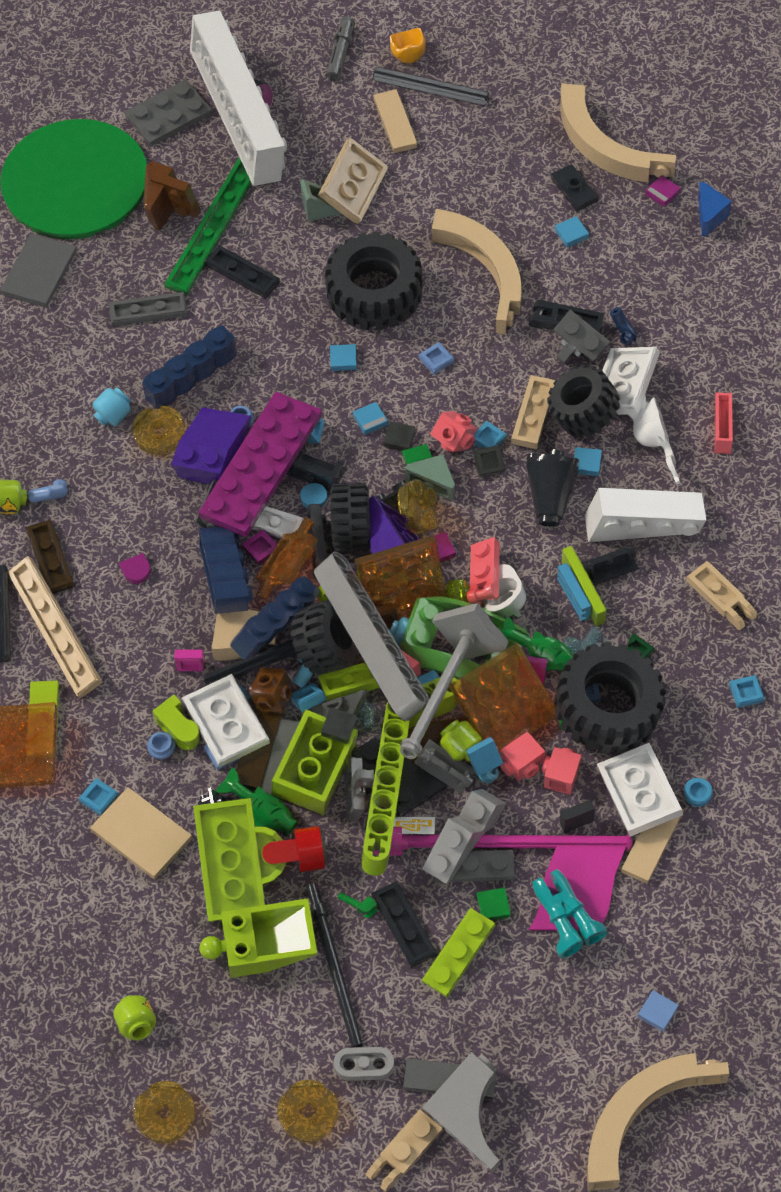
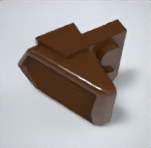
(165, 194)

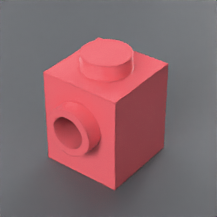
(522, 757)
(561, 770)

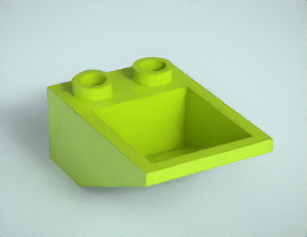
(270, 933)

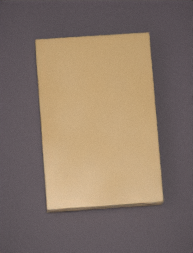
(353, 181)
(141, 833)

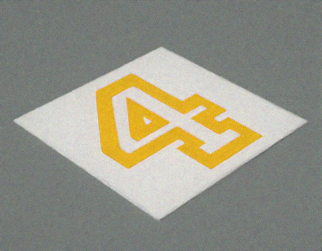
(415, 825)

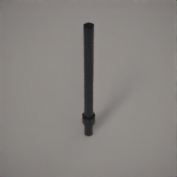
(319, 914)

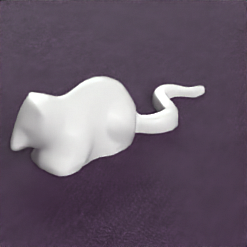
(651, 431)

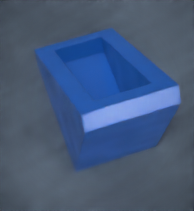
(712, 208)

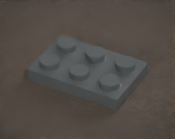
(168, 112)

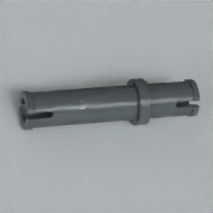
(342, 41)

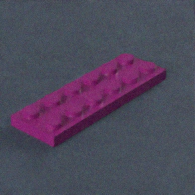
(260, 464)

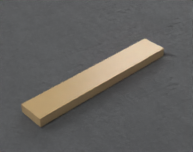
(54, 627)

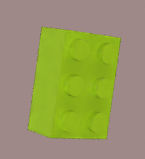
(312, 765)

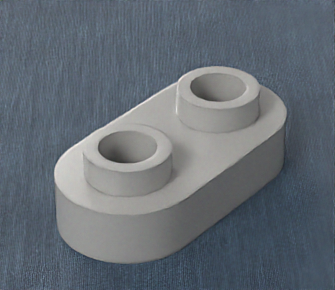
(364, 1060)

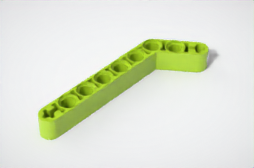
(390, 773)

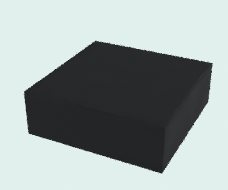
(577, 816)

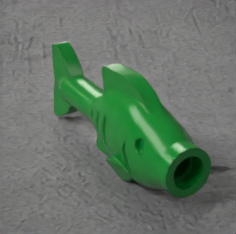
(539, 646)
(266, 808)

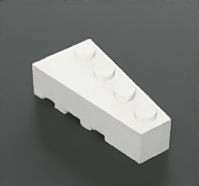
(643, 514)

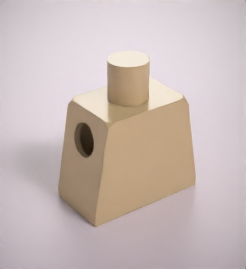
(226, 628)

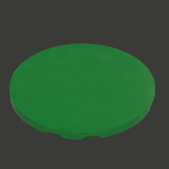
(74, 178)

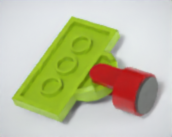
(243, 857)

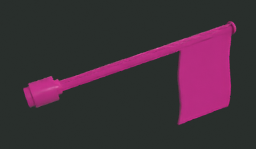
(584, 860)

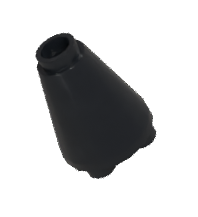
(551, 484)

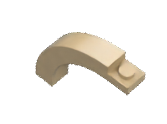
(603, 150)
(485, 246)
(632, 1099)

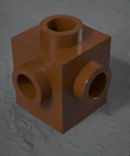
(271, 690)

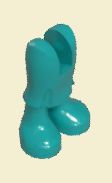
(563, 908)

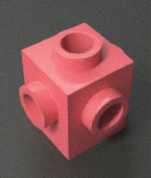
(454, 431)

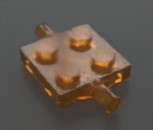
(287, 558)

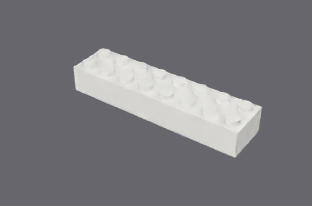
(237, 98)

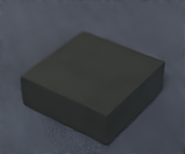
(399, 436)
(489, 460)
(339, 725)

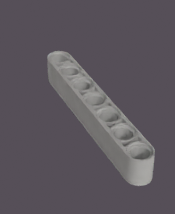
(371, 636)

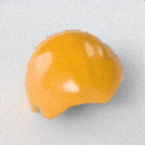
(408, 45)

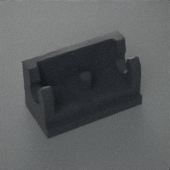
(316, 471)

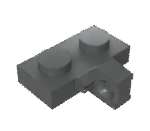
(579, 339)
(356, 782)

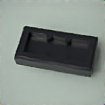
(574, 187)

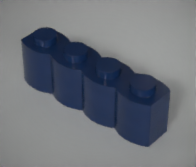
(194, 365)
(224, 570)
(273, 618)

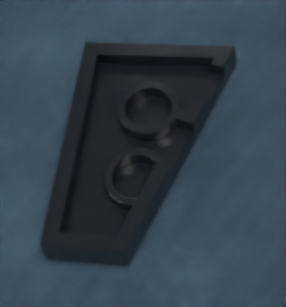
(415, 784)

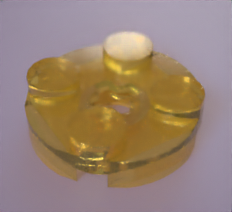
(158, 443)
(418, 505)
(320, 1099)
(153, 1100)

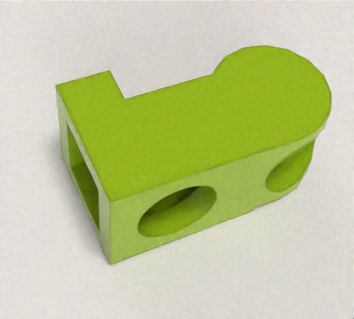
(171, 720)

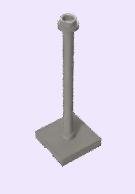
(471, 636)

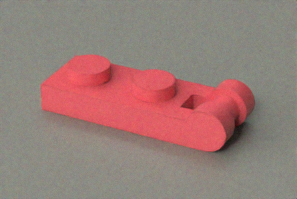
(484, 571)

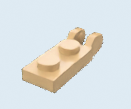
(721, 594)
(406, 1148)

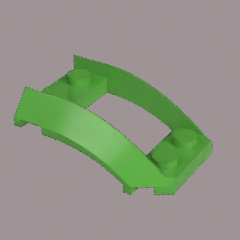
(421, 633)

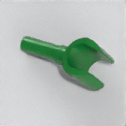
(367, 905)

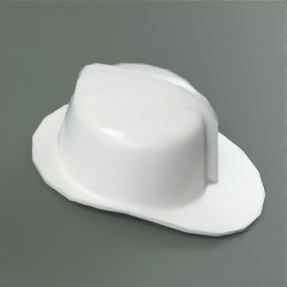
(511, 594)

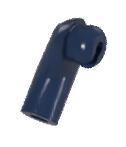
(628, 333)

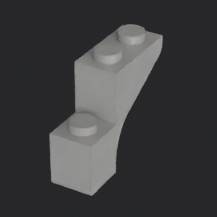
(462, 834)

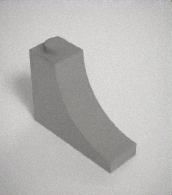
(459, 1104)

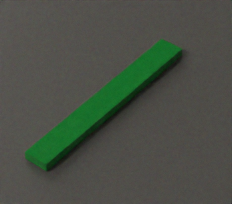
(209, 230)

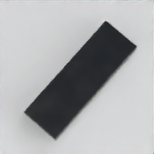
(242, 271)
(404, 924)

